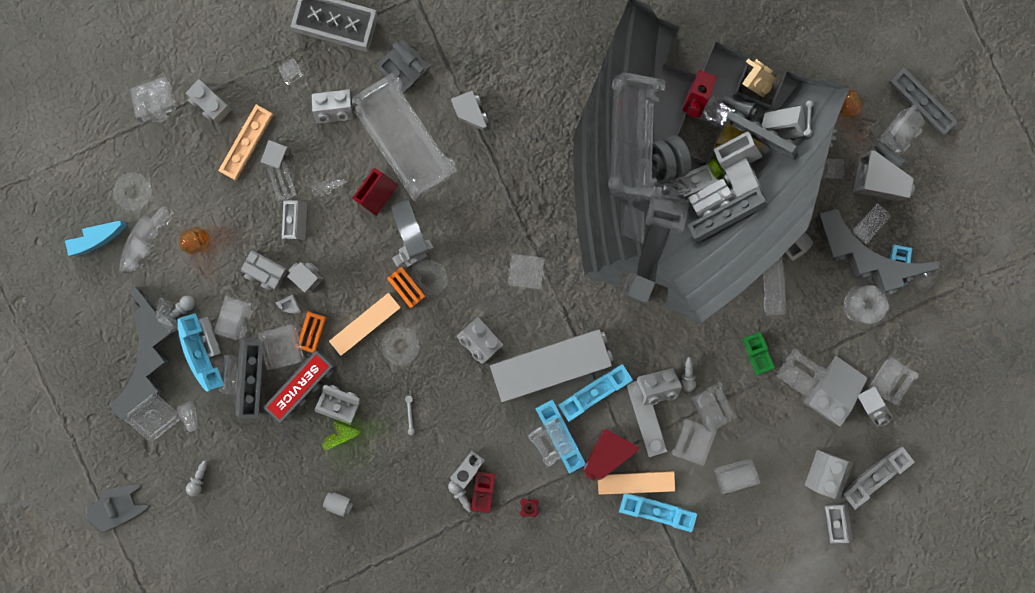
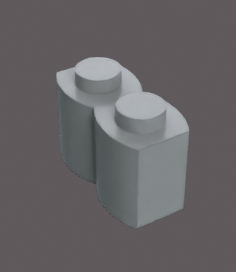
(741, 178)

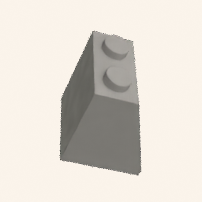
(882, 178)
(828, 474)

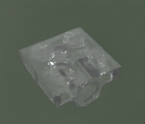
(153, 100)

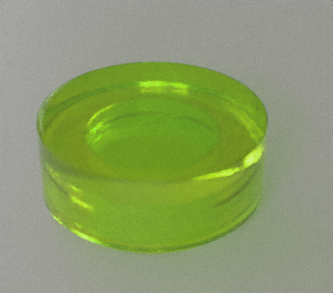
(715, 167)

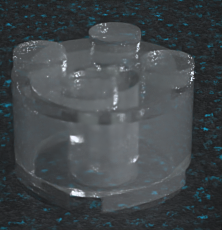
(876, 307)

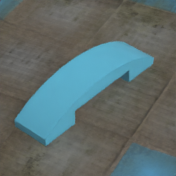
(196, 354)
(595, 392)
(549, 412)
(658, 511)

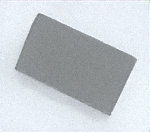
(294, 220)
(838, 523)

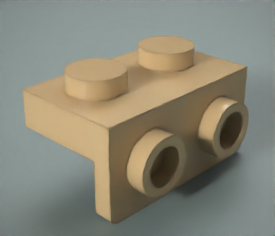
(759, 78)

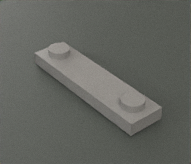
(647, 421)

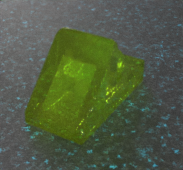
(344, 432)

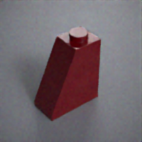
(607, 455)

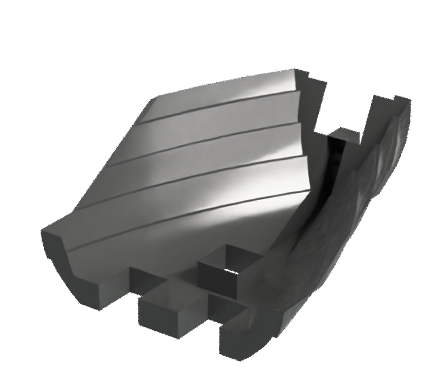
(717, 269)

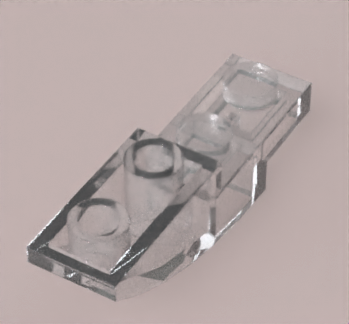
(138, 242)

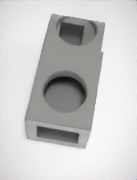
(467, 469)

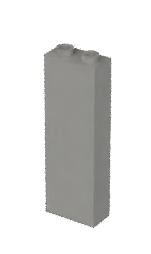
(551, 365)

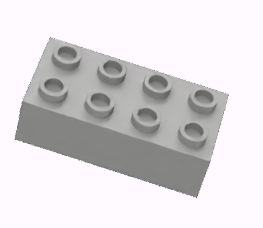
(336, 22)

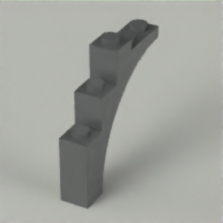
(864, 262)

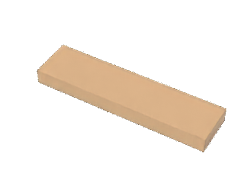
(246, 142)
(364, 324)
(637, 483)

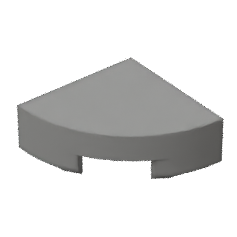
(289, 305)

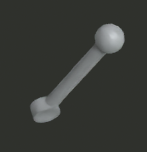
(808, 132)
(409, 399)

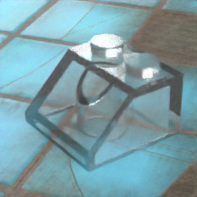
(902, 130)

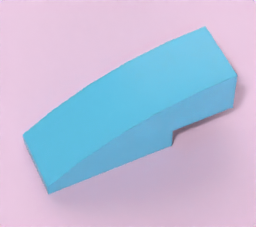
(94, 238)

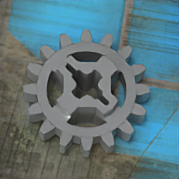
(403, 256)

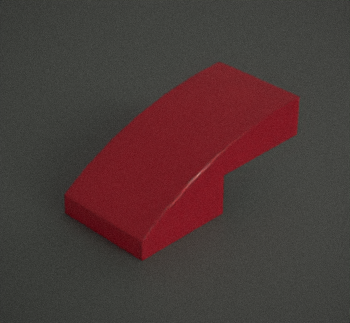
(483, 492)

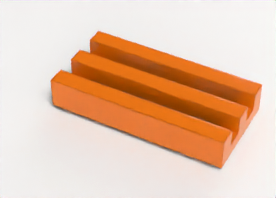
(400, 291)
(318, 335)

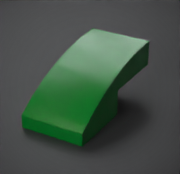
(758, 353)

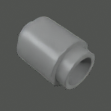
(337, 504)

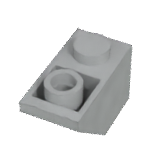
(468, 110)
(875, 407)

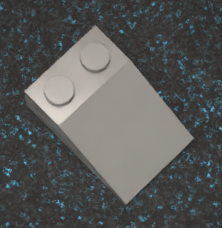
(836, 392)

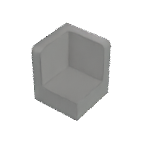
(274, 154)

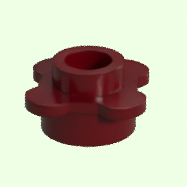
(529, 512)

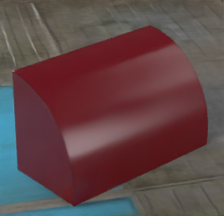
(375, 191)

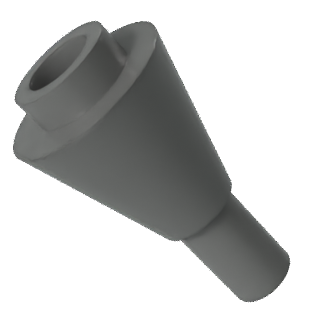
(748, 109)
(891, 156)

